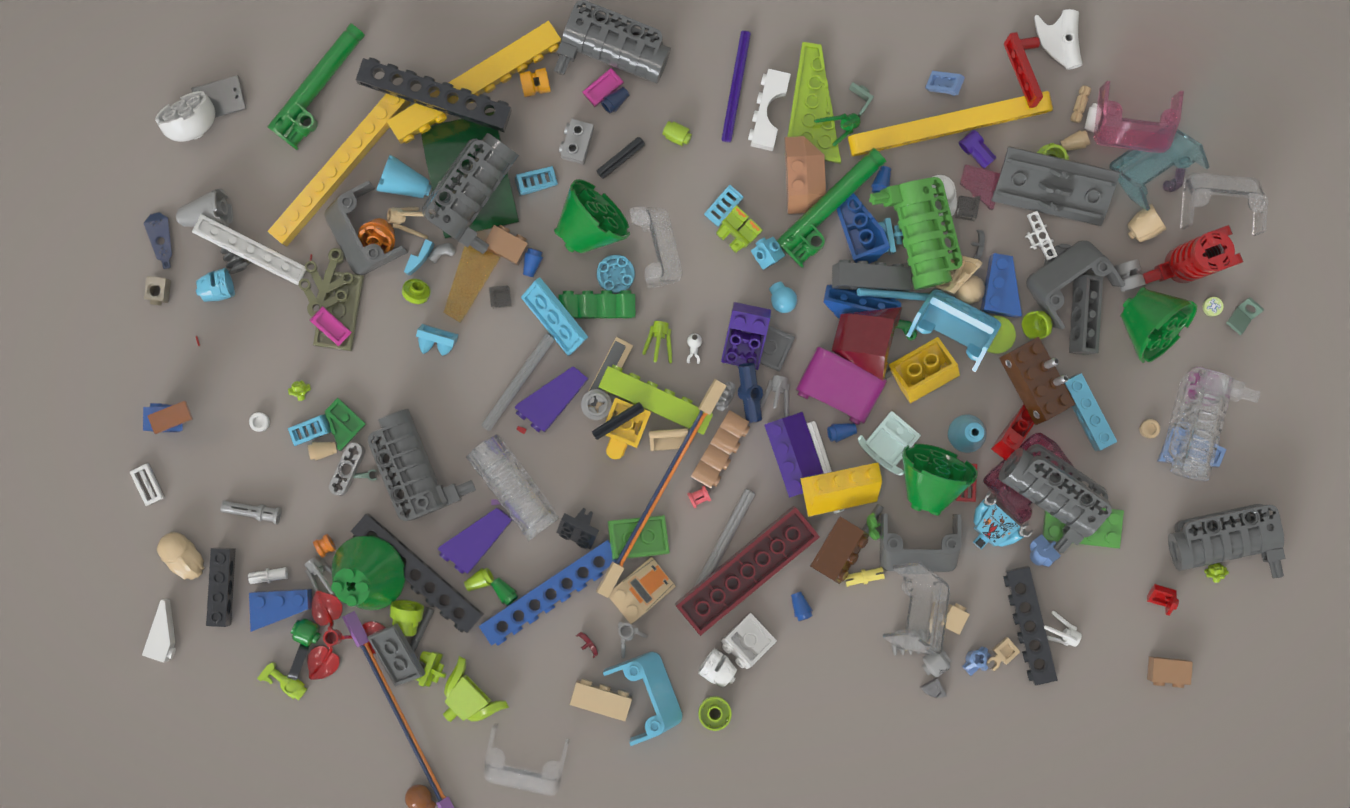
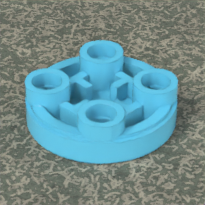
(615, 273)

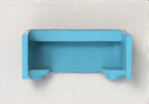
(957, 322)
(667, 709)

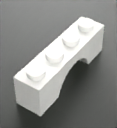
(775, 86)

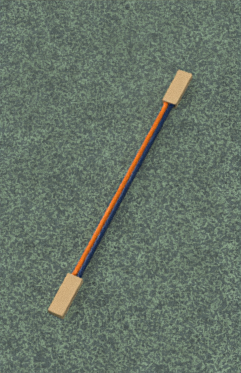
(615, 570)

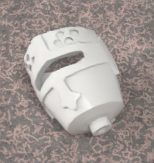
(718, 669)

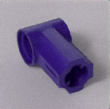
(974, 145)

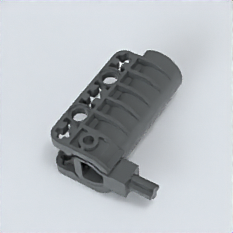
(412, 469)

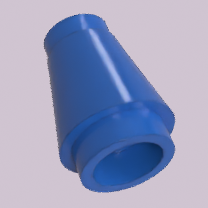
(882, 179)
(532, 261)
(838, 432)
(801, 607)

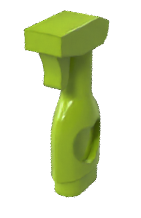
(292, 688)

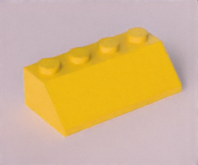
(842, 489)

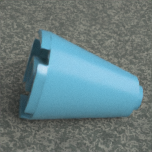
(402, 180)
(960, 433)

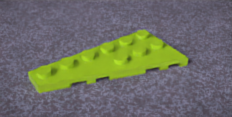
(813, 102)

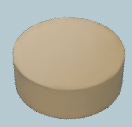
(1149, 428)

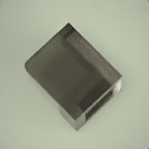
(967, 208)
(500, 297)

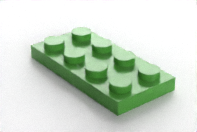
(1106, 535)

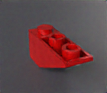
(1013, 434)

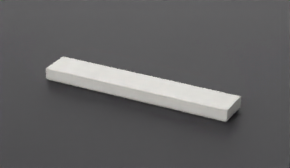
(249, 249)

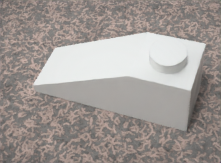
(161, 636)

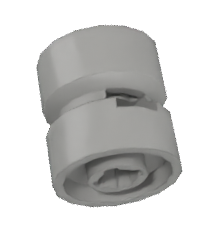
(1130, 275)

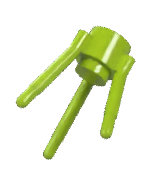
(659, 330)

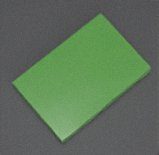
(651, 541)

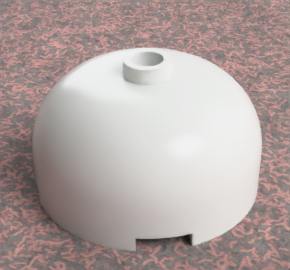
(187, 118)

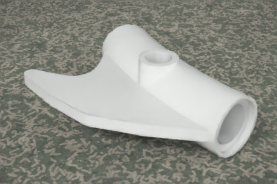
(1054, 38)

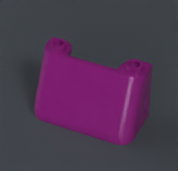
(840, 385)

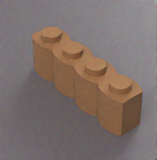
(720, 448)

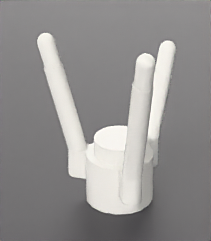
(1068, 636)

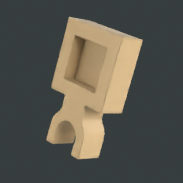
(1004, 652)

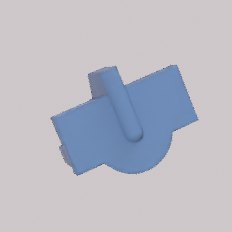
(1043, 552)
(976, 659)

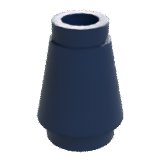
(614, 100)

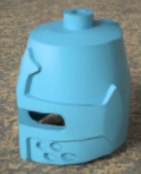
(215, 286)

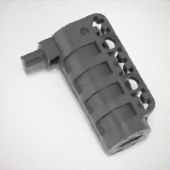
(612, 42)
(471, 189)
(1057, 492)
(1229, 541)

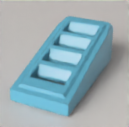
(527, 175)
(734, 193)
(321, 425)

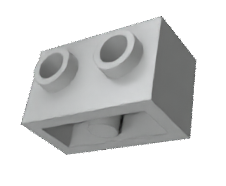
(577, 141)

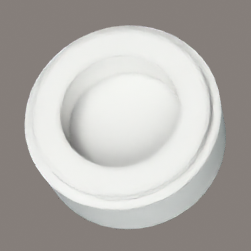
(259, 422)

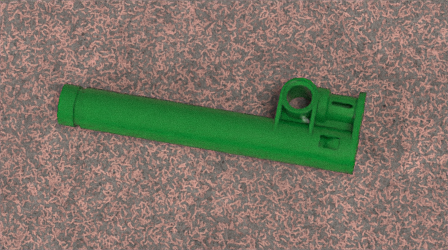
(290, 119)
(799, 235)

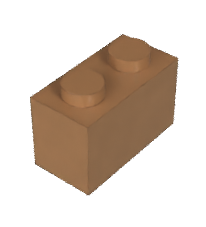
(506, 244)
(1169, 671)

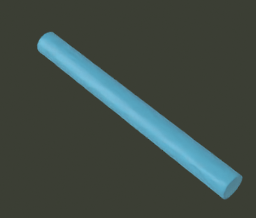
(892, 294)

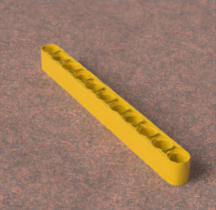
(947, 124)

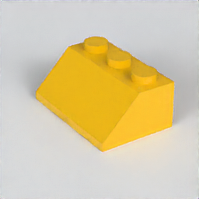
(924, 370)

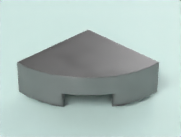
(934, 689)

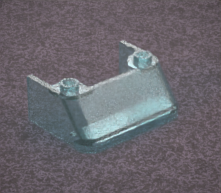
(1141, 167)

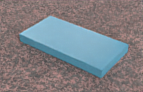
(554, 316)

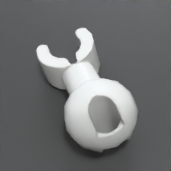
(694, 344)

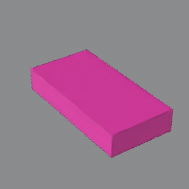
(602, 86)
(330, 326)

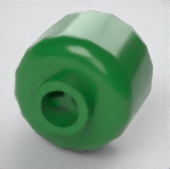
(305, 632)

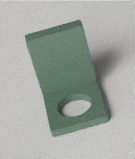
(862, 92)
(1242, 317)

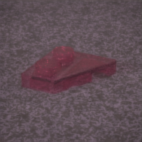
(980, 183)

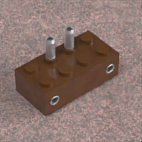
(1037, 380)

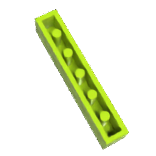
(652, 399)

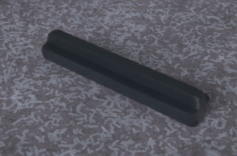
(620, 157)
(618, 420)

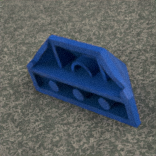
(847, 301)

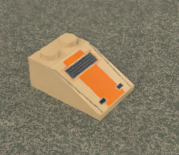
(641, 590)

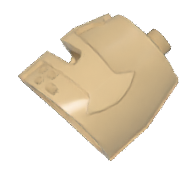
(1145, 225)

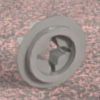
(726, 396)
(589, 398)

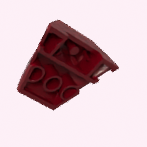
(867, 338)

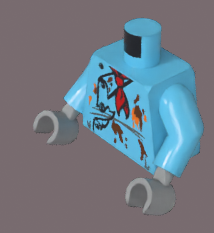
(995, 525)

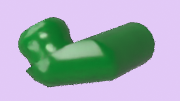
(905, 326)

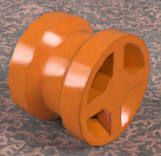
(324, 545)

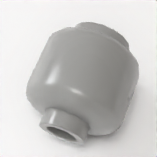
(936, 664)

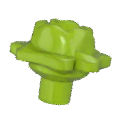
(299, 389)
(1216, 572)

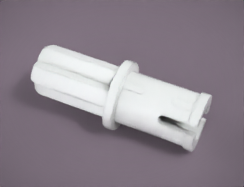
(268, 575)

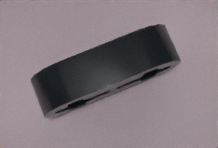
(298, 662)

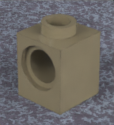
(151, 284)

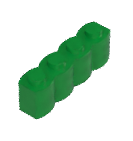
(599, 305)

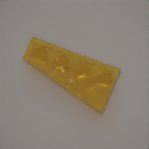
(468, 281)

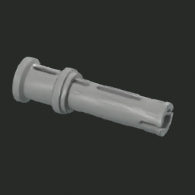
(259, 512)

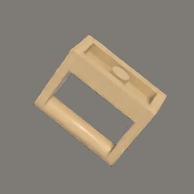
(667, 439)

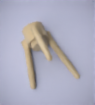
(398, 215)

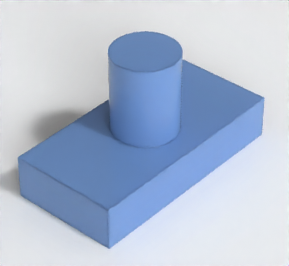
(945, 82)

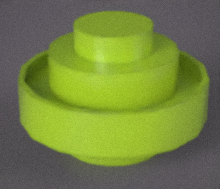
(416, 291)

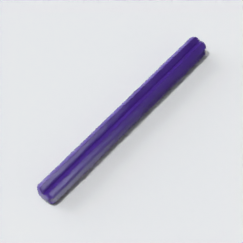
(736, 86)

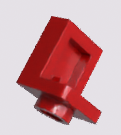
(1163, 596)

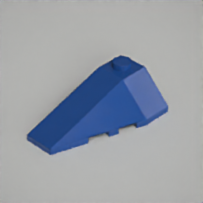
(863, 233)

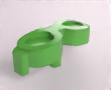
(872, 525)

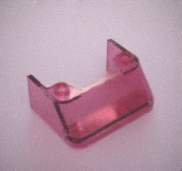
(1131, 133)

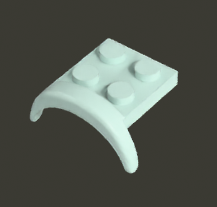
(888, 441)

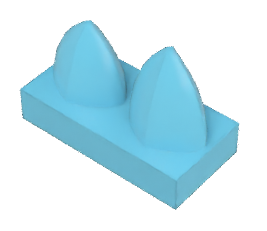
(428, 335)

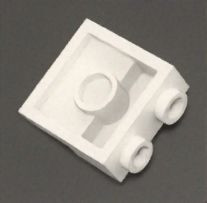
(748, 641)

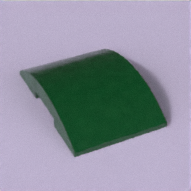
(443, 146)

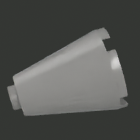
(210, 205)

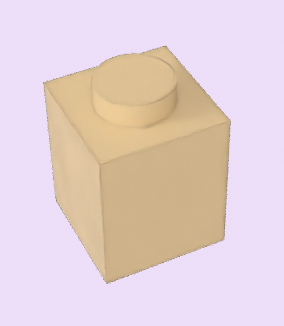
(956, 618)

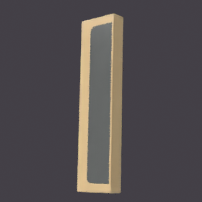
(616, 356)

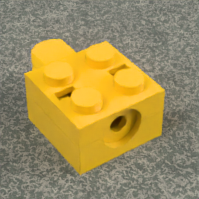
(628, 432)

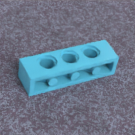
(1089, 413)

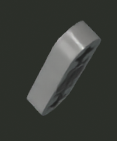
(346, 484)

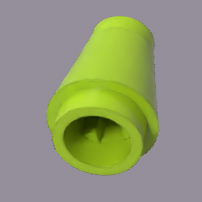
(479, 580)

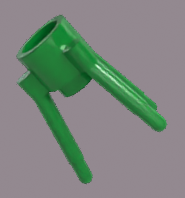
(848, 123)

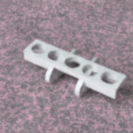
(1036, 231)

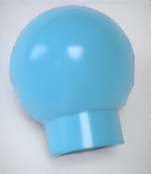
(782, 298)

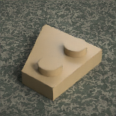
(960, 275)

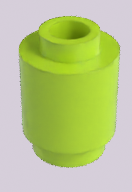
(677, 133)

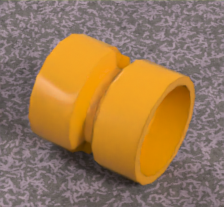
(528, 85)

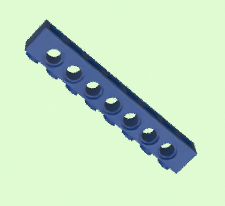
(490, 627)

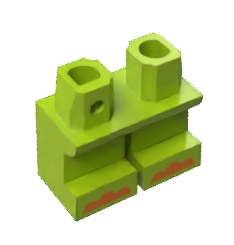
(733, 223)

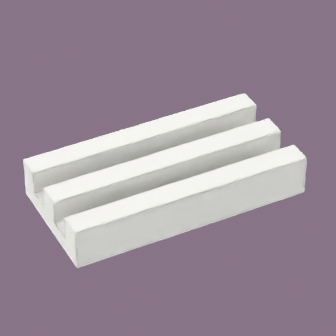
(160, 496)

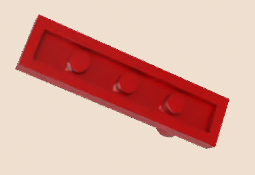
(1016, 49)

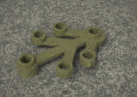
(326, 285)

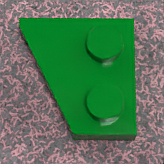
(343, 423)

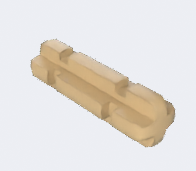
(1080, 104)

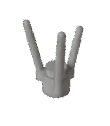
(779, 386)
(315, 567)
(627, 633)

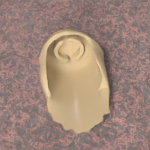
(180, 555)

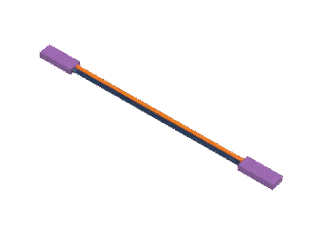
(360, 638)

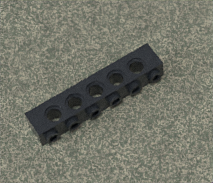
(1047, 672)

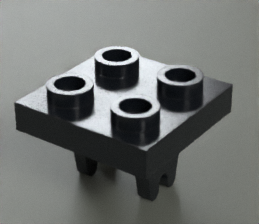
(578, 529)

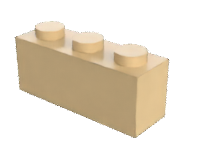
(601, 699)

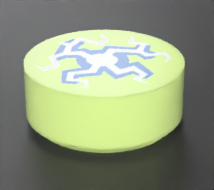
(1212, 306)

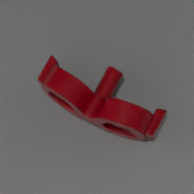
(588, 643)

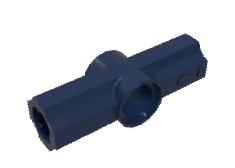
(750, 392)

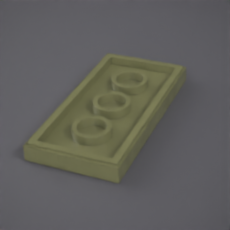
(345, 312)

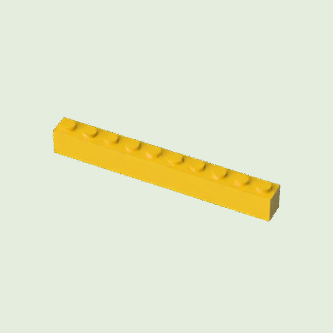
(480, 79)
(336, 169)

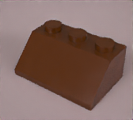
(840, 550)

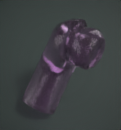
(1175, 183)

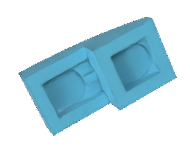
(415, 262)

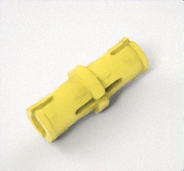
(864, 576)

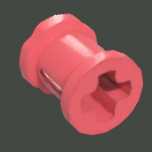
(699, 497)

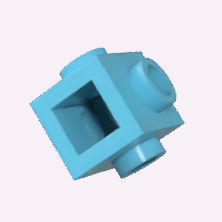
(767, 252)

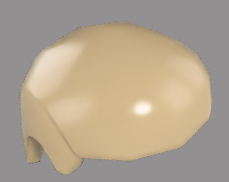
(971, 291)

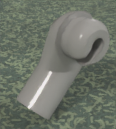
(442, 249)

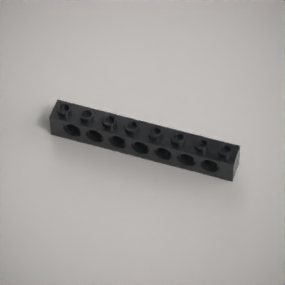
(371, 66)
(472, 613)

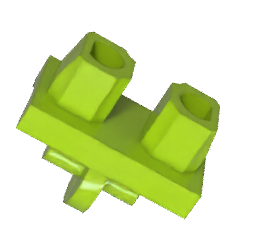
(432, 669)

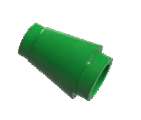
(504, 591)

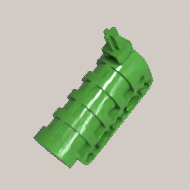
(923, 229)

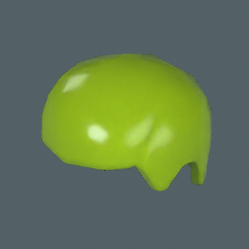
(1037, 324)

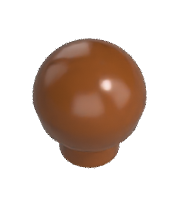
(419, 797)

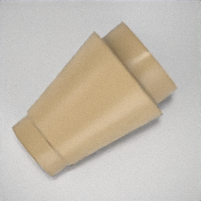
(1076, 141)
(320, 450)

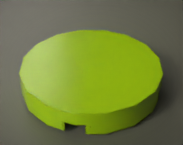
(1005, 337)

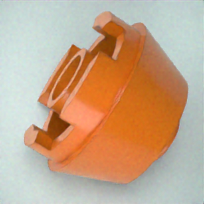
(377, 232)

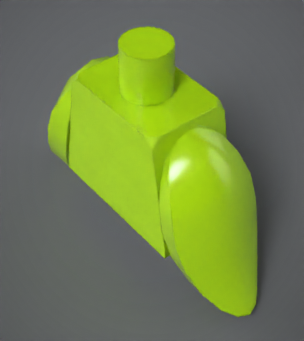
(466, 698)

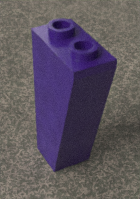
(551, 399)
(473, 542)

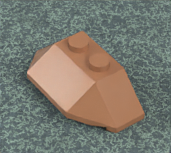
(803, 174)

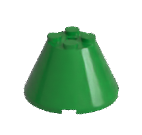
(590, 219)
(1155, 322)
(935, 477)
(367, 573)

